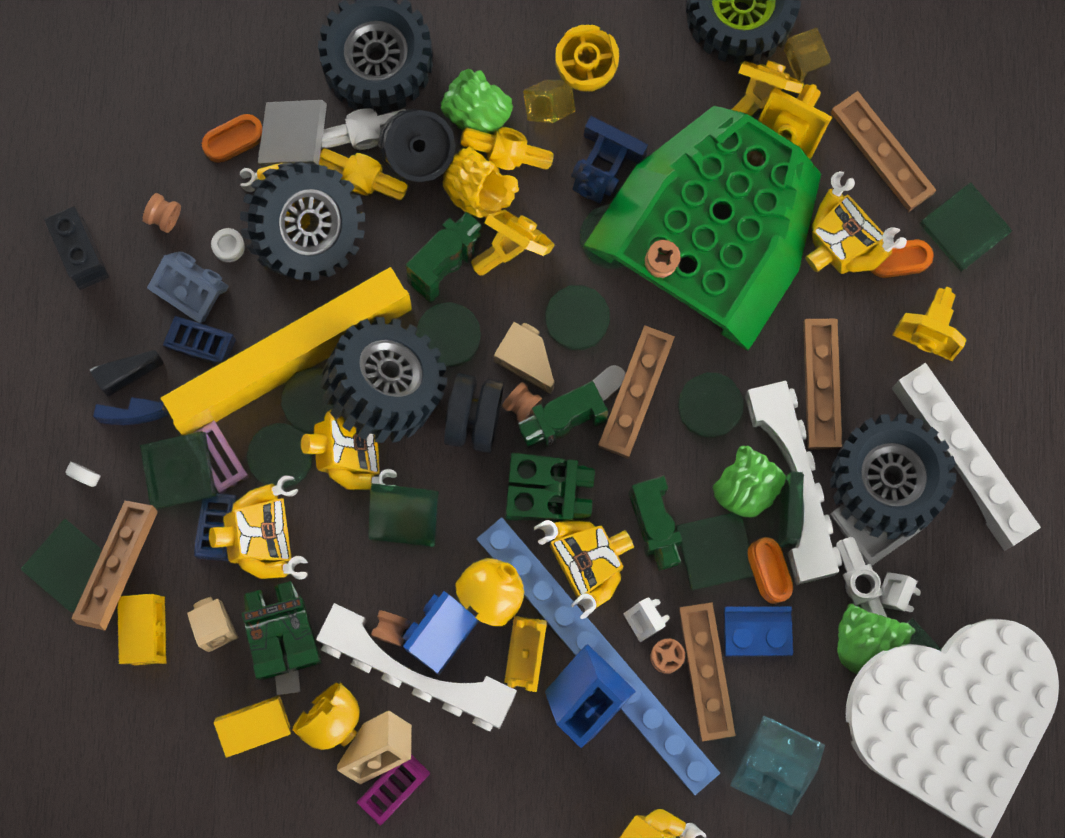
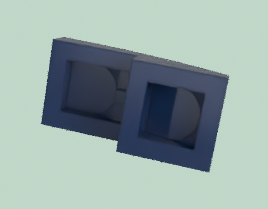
(139, 412)

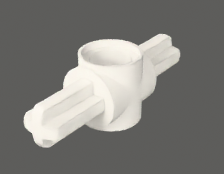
(360, 130)
(856, 567)

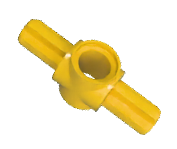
(507, 148)
(363, 173)

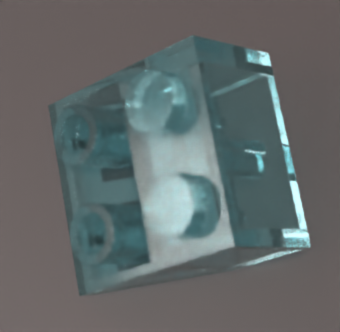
(778, 765)

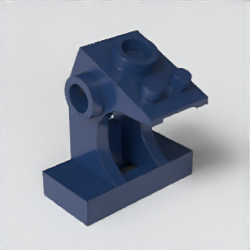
(611, 147)

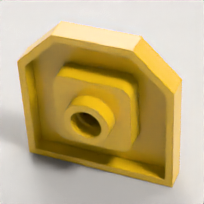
(762, 82)
(796, 117)
(512, 239)
(932, 330)

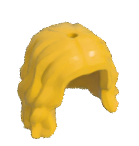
(478, 184)

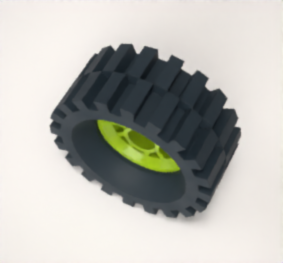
(740, 40)

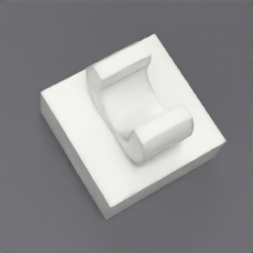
(898, 591)
(645, 619)

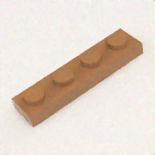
(883, 151)
(822, 384)
(636, 392)
(114, 565)
(706, 672)

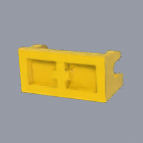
(142, 629)
(525, 653)
(252, 726)

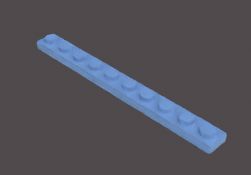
(643, 707)

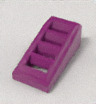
(373, 809)

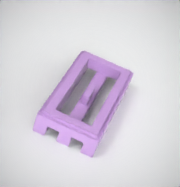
(231, 480)

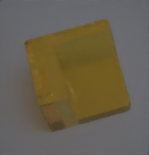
(806, 53)
(549, 101)

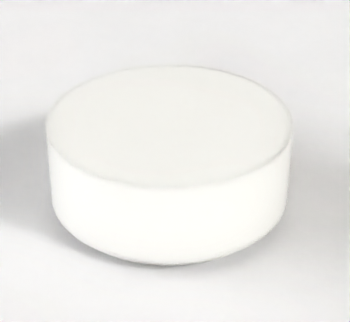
(228, 245)
(82, 474)

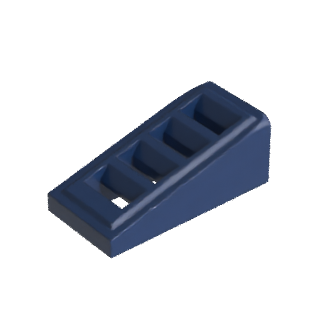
(224, 348)
(200, 550)

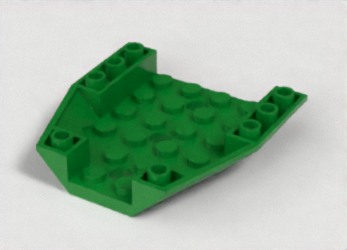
(740, 260)

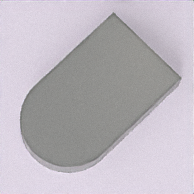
(609, 381)
(288, 682)

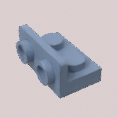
(187, 285)

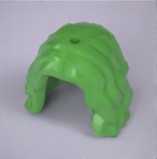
(476, 103)
(749, 483)
(866, 635)

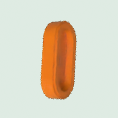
(232, 138)
(911, 259)
(770, 570)

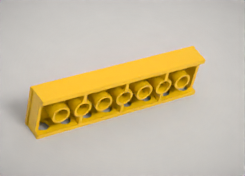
(283, 353)

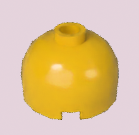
(586, 58)
(491, 590)
(330, 719)

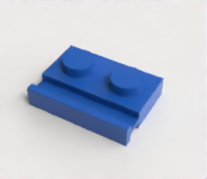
(758, 631)

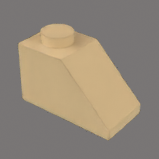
(525, 356)
(211, 624)
(377, 748)

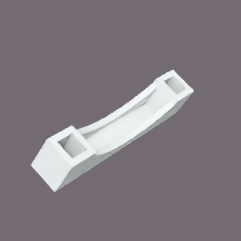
(774, 412)
(995, 496)
(484, 700)

